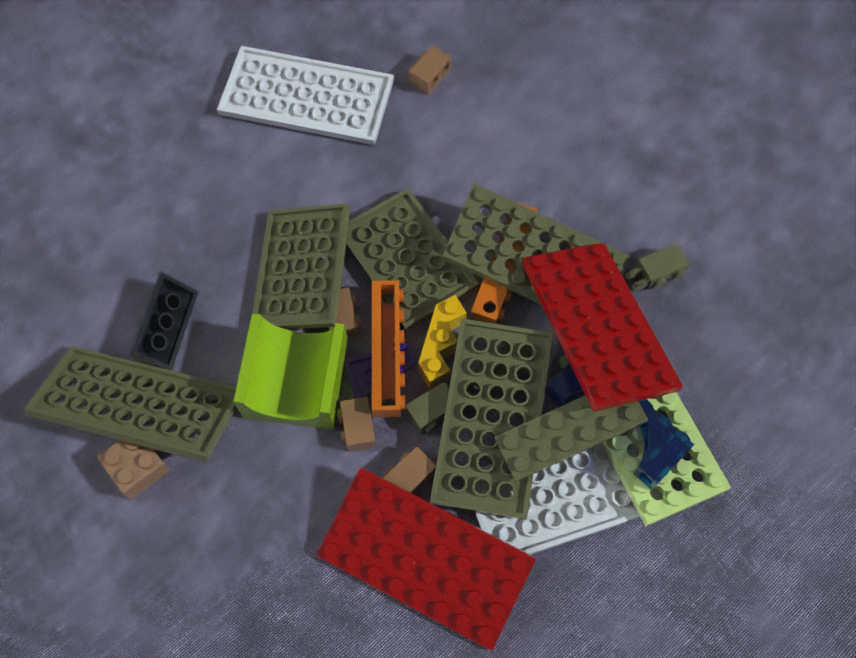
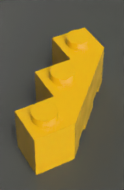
(440, 341)

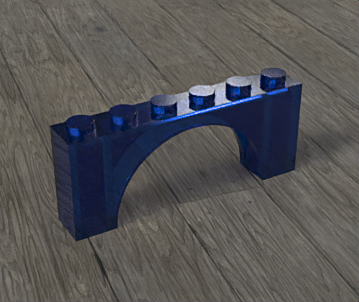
(662, 441)

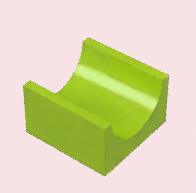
(291, 375)

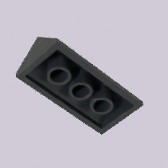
(164, 322)

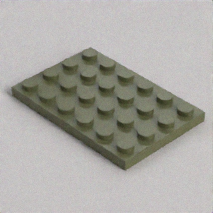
(405, 245)
(302, 266)

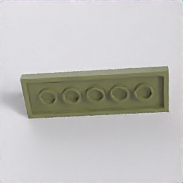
(564, 434)

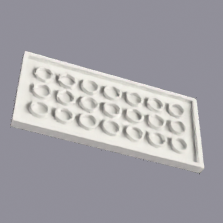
(306, 95)
(565, 502)

